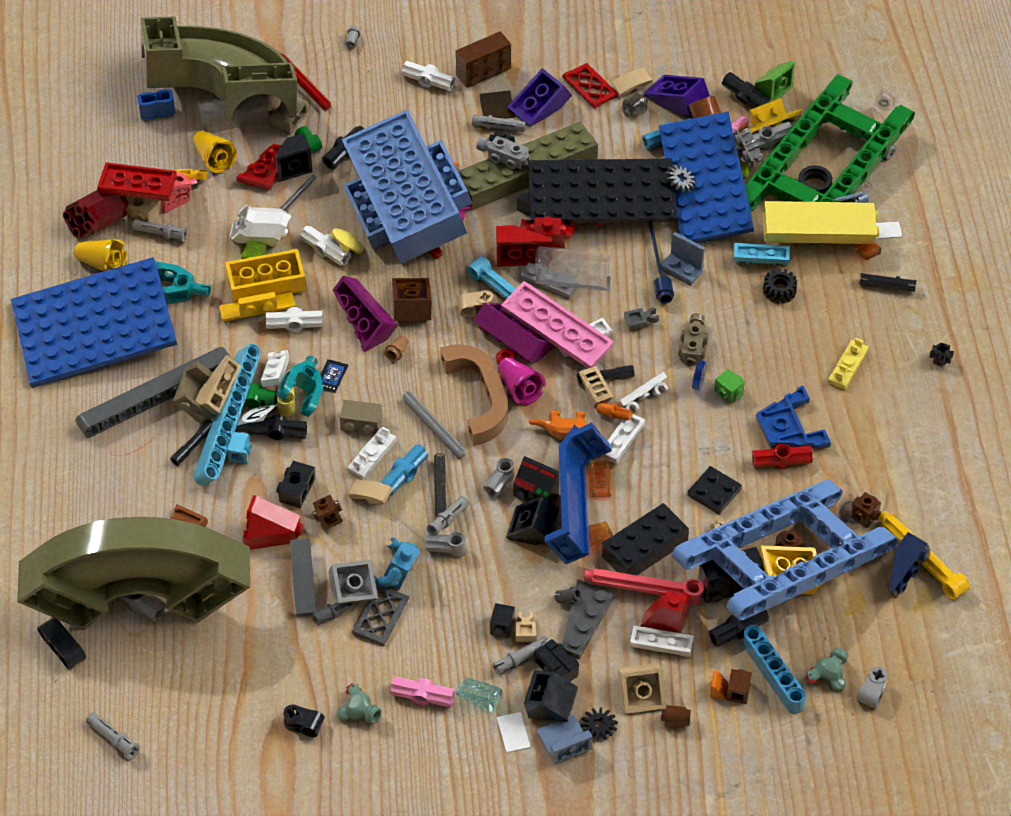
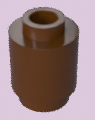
(676, 716)

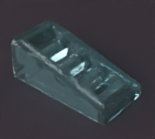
(483, 701)

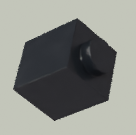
(502, 620)

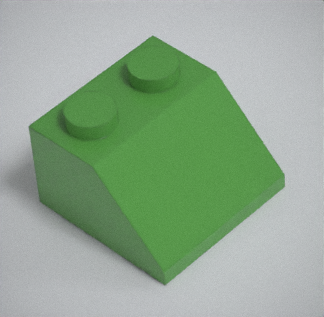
(777, 80)

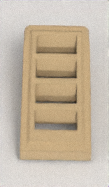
(589, 387)

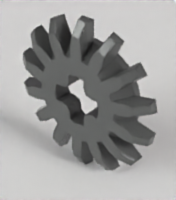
(674, 175)

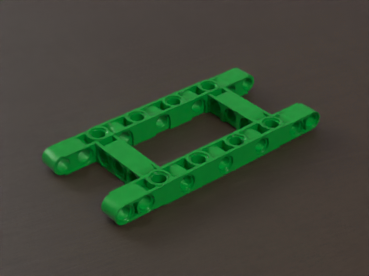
(824, 109)

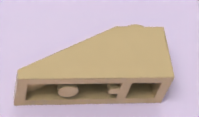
(218, 386)

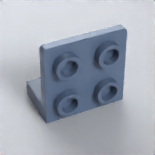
(685, 259)
(565, 739)

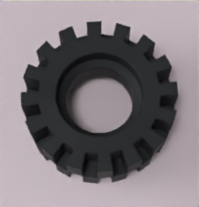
(780, 294)

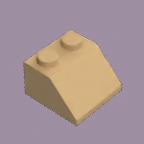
(642, 688)

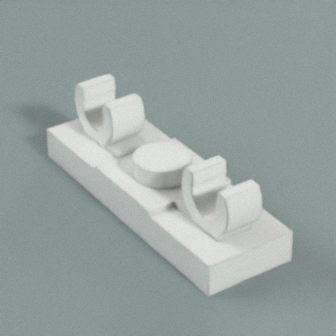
(642, 392)
(372, 453)

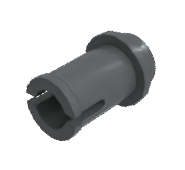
(572, 594)

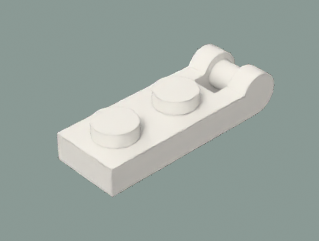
(275, 368)

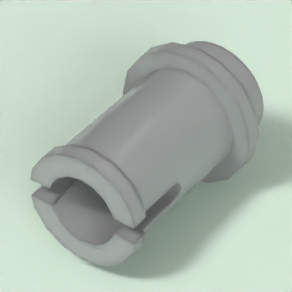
(353, 33)

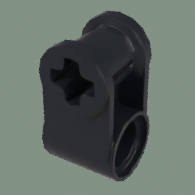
(303, 721)

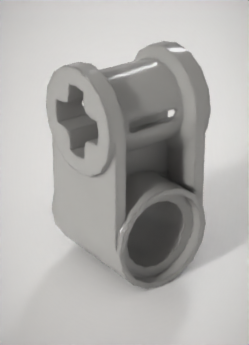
(873, 687)

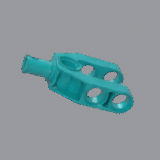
(183, 283)
(306, 378)

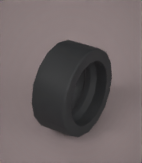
(816, 172)

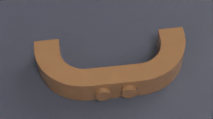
(475, 360)

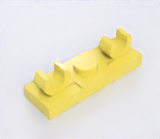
(848, 364)

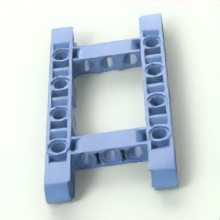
(766, 591)

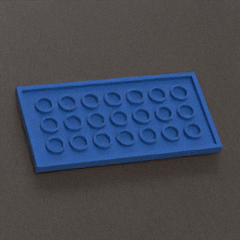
(719, 199)

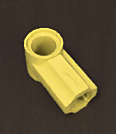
(287, 407)

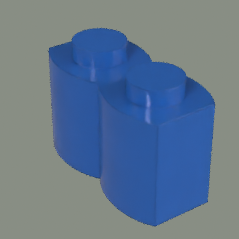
(156, 104)

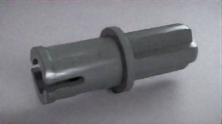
(330, 612)

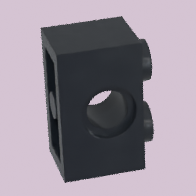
(296, 484)

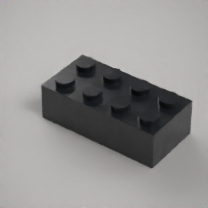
(645, 541)

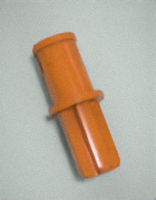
(614, 411)

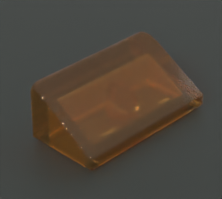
(599, 533)

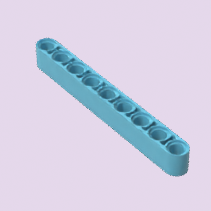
(225, 423)

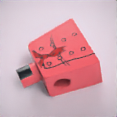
(180, 192)

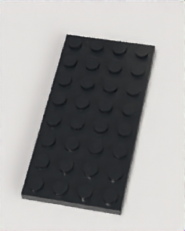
(602, 190)

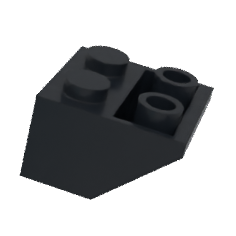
(550, 697)

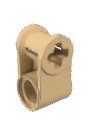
(472, 302)

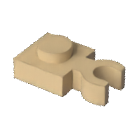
(525, 628)

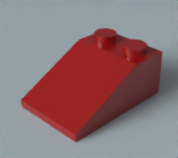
(518, 245)

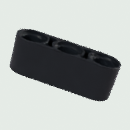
(61, 643)

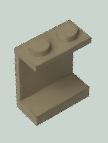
(192, 381)

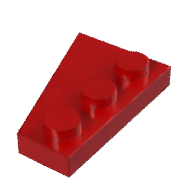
(263, 171)

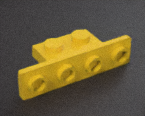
(770, 114)
(257, 305)

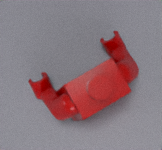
(551, 228)

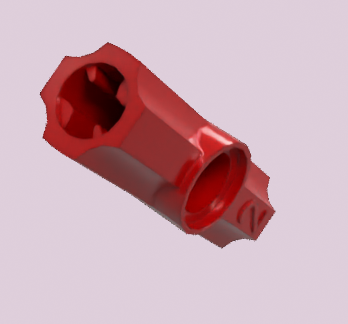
(782, 456)

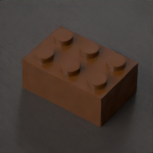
(483, 59)

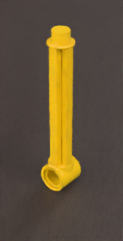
(952, 583)

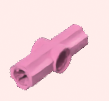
(422, 691)

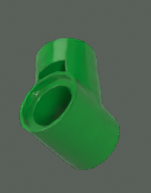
(313, 140)
(258, 396)

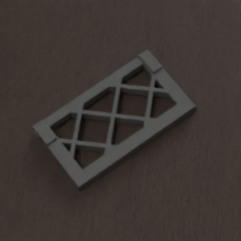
(370, 634)

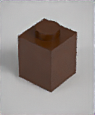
(739, 686)

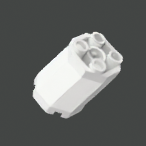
(260, 225)

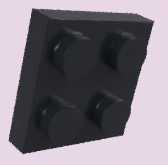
(714, 490)

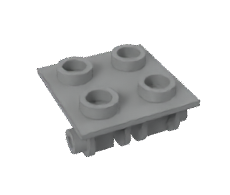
(741, 139)

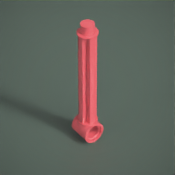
(645, 584)

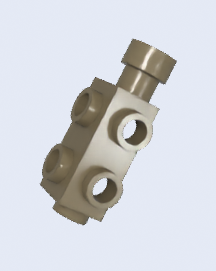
(693, 339)

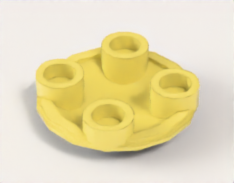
(347, 240)

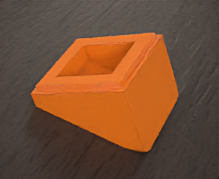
(719, 686)

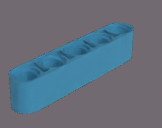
(774, 677)

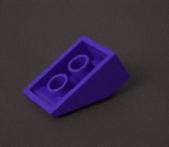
(677, 92)
(540, 98)

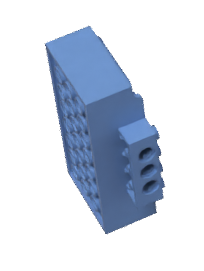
(404, 188)

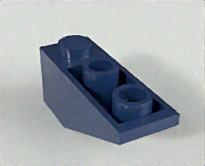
(908, 558)

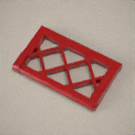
(603, 98)

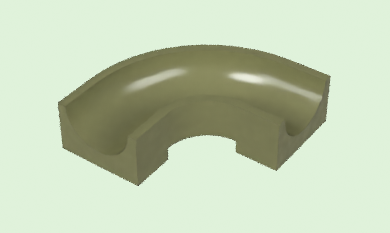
(216, 61)
(123, 556)

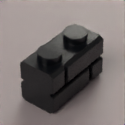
(554, 658)

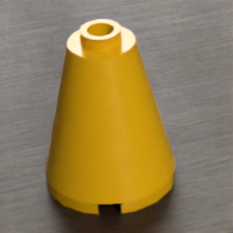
(215, 151)
(102, 253)

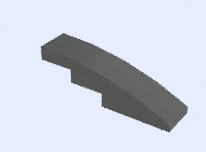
(303, 576)

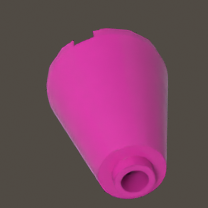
(521, 381)

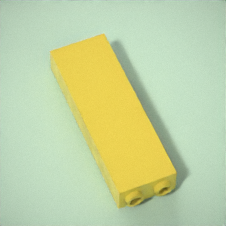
(820, 222)

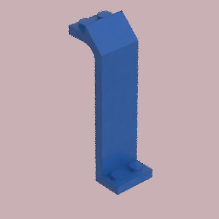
(574, 456)

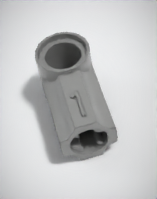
(499, 477)
(447, 544)

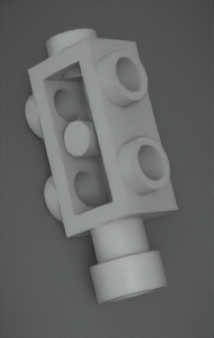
(504, 151)

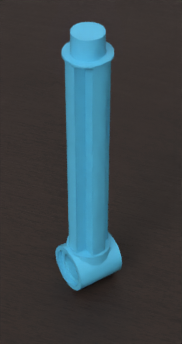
(482, 270)

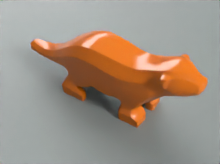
(558, 426)

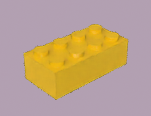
(265, 274)

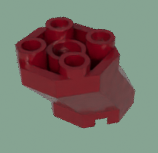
(94, 213)

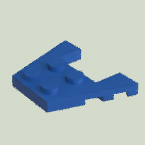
(782, 425)

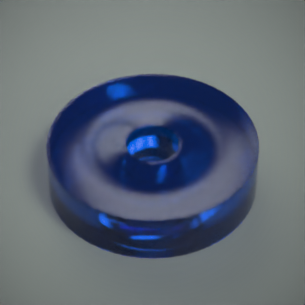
(699, 375)

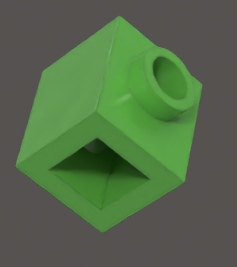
(729, 386)

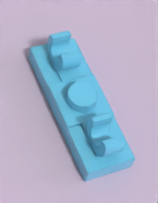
(761, 253)

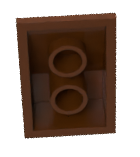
(411, 299)

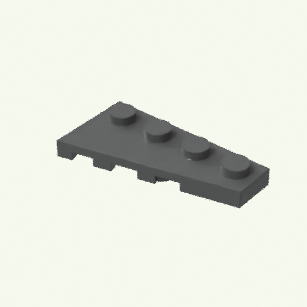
(585, 617)

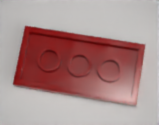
(137, 181)

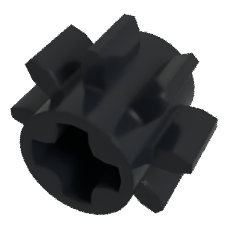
(941, 354)

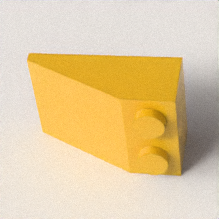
(779, 558)

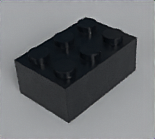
(719, 583)

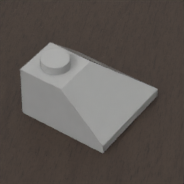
(353, 581)

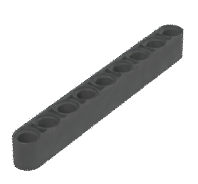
(141, 397)

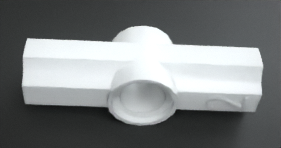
(428, 76)
(324, 245)
(294, 319)

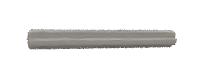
(440, 431)

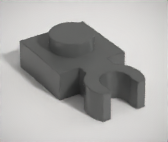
(638, 319)

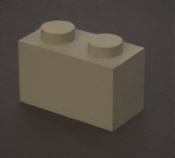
(361, 416)

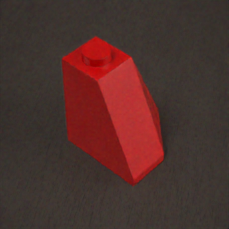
(270, 525)
(667, 613)

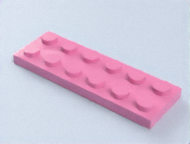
(557, 325)

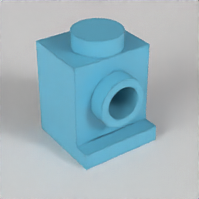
(239, 448)

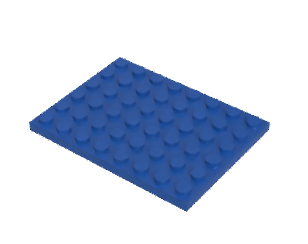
(93, 322)

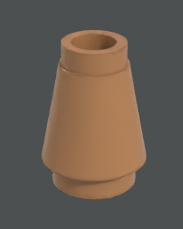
(396, 349)

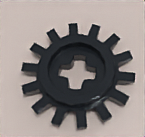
(600, 731)

